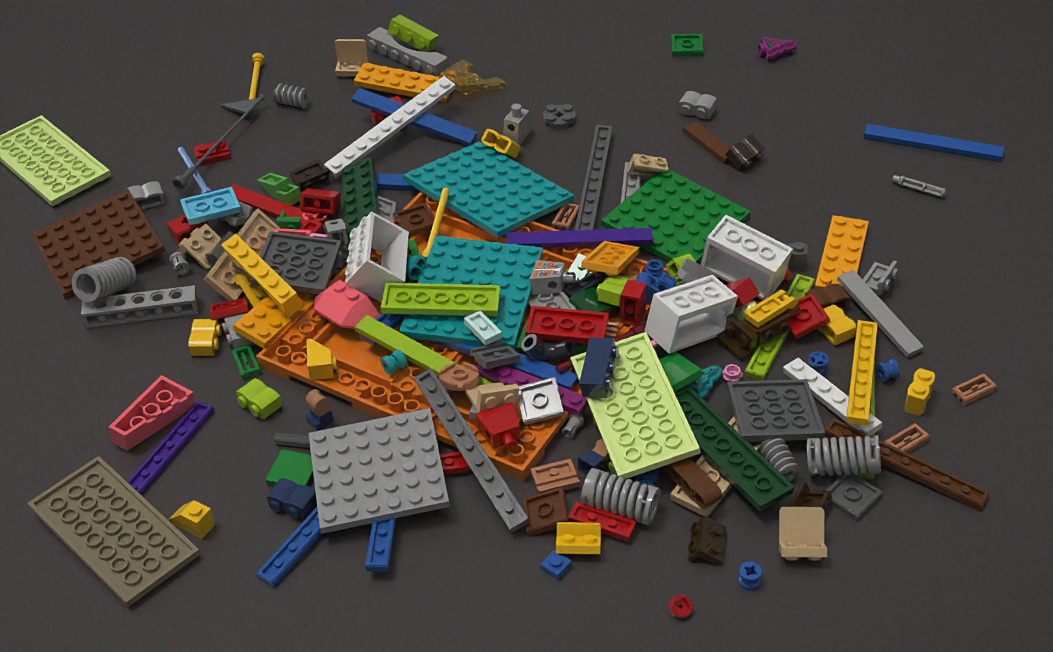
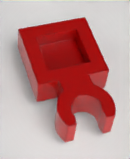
(314, 225)

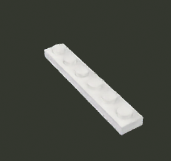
(828, 393)

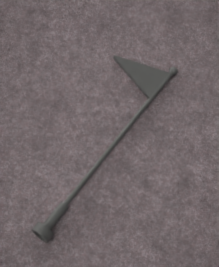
(244, 107)

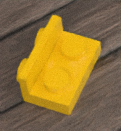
(578, 538)

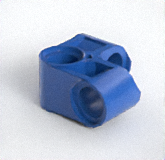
(656, 284)

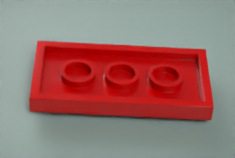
(564, 324)

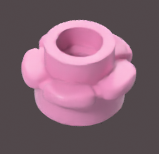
(732, 373)

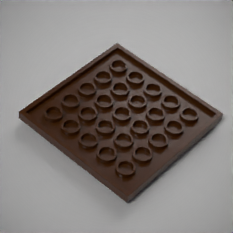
(97, 235)

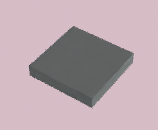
(853, 495)

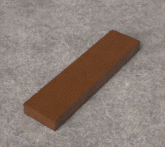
(707, 140)

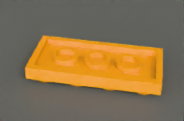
(609, 258)

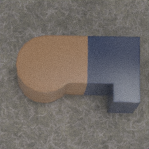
(320, 410)
(597, 458)

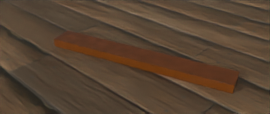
(915, 467)

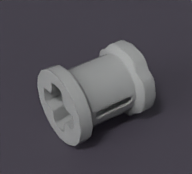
(177, 265)

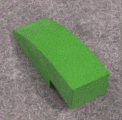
(280, 188)

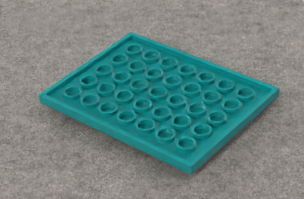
(489, 188)
(476, 264)

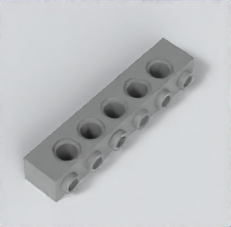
(140, 306)

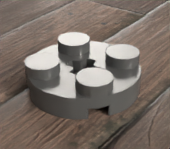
(559, 116)

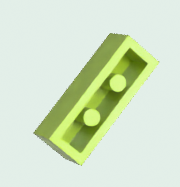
(413, 33)

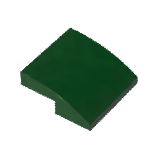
(588, 301)

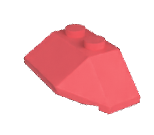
(344, 305)

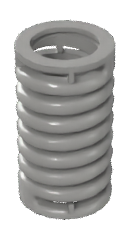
(103, 279)
(844, 461)
(621, 492)

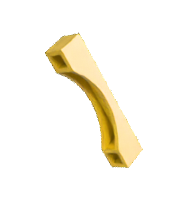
(263, 274)

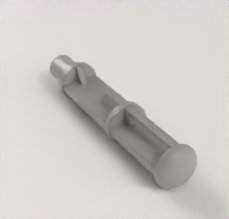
(921, 186)

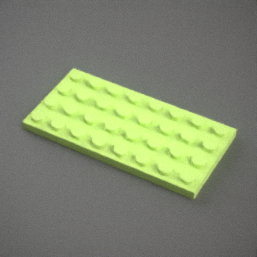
(49, 160)
(641, 413)

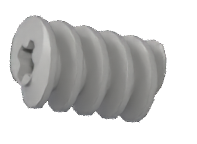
(290, 96)
(780, 457)

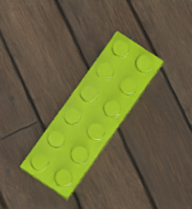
(440, 299)

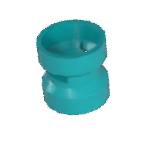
(394, 362)

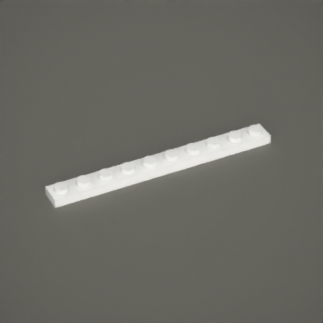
(390, 126)

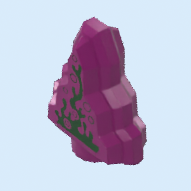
(773, 47)

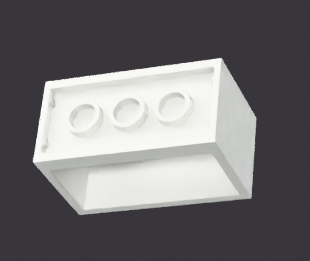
(386, 238)
(742, 252)
(689, 313)

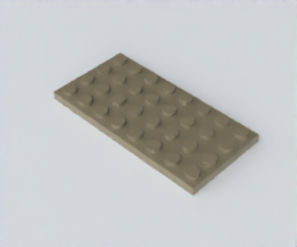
(113, 530)

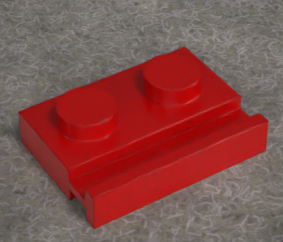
(220, 153)

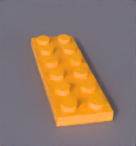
(394, 80)
(841, 250)
(267, 320)

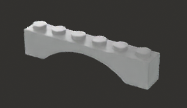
(425, 62)

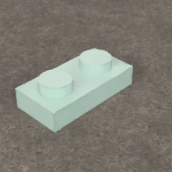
(482, 328)

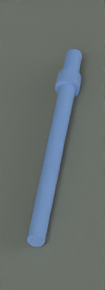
(196, 175)

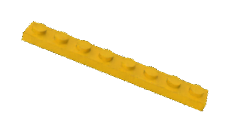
(862, 373)

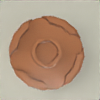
(459, 376)

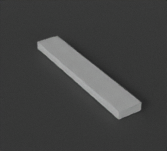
(880, 313)

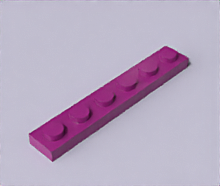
(571, 401)

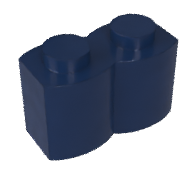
(291, 498)

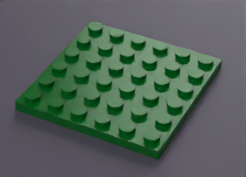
(677, 212)

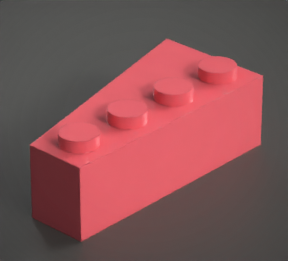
(151, 412)

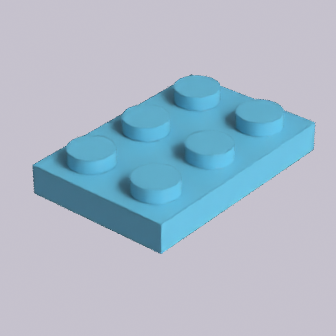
(210, 205)

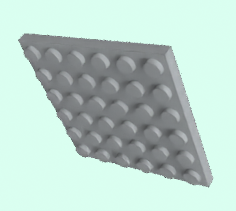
(377, 470)

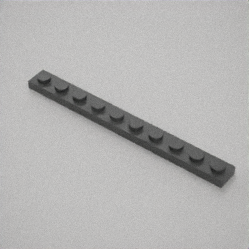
(594, 178)
(472, 451)

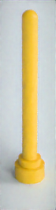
(257, 61)
(437, 221)

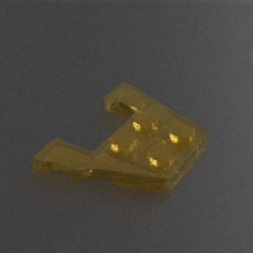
(468, 81)

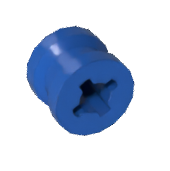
(818, 362)
(887, 370)
(752, 581)

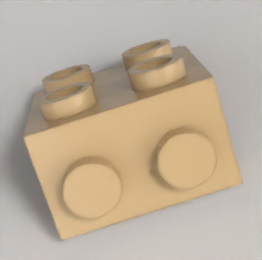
(350, 56)
(200, 244)
(493, 395)
(802, 533)

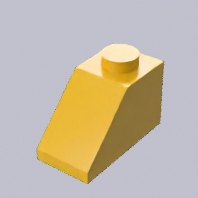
(320, 361)
(194, 519)

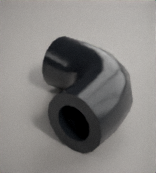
(547, 351)

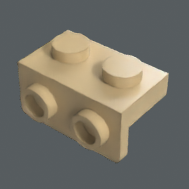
(646, 165)

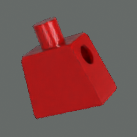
(499, 426)

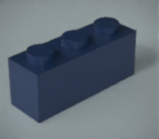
(598, 367)

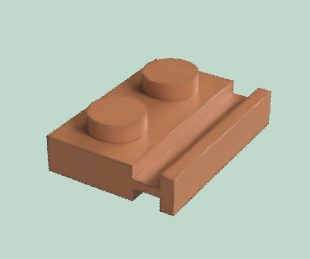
(555, 476)

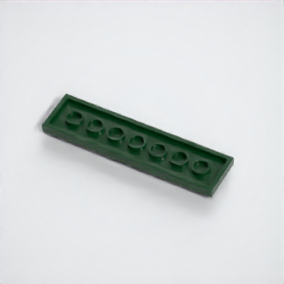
(359, 193)
(731, 454)

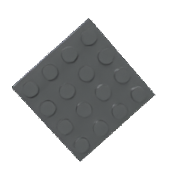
(301, 260)
(775, 410)

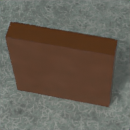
(415, 219)
(545, 511)

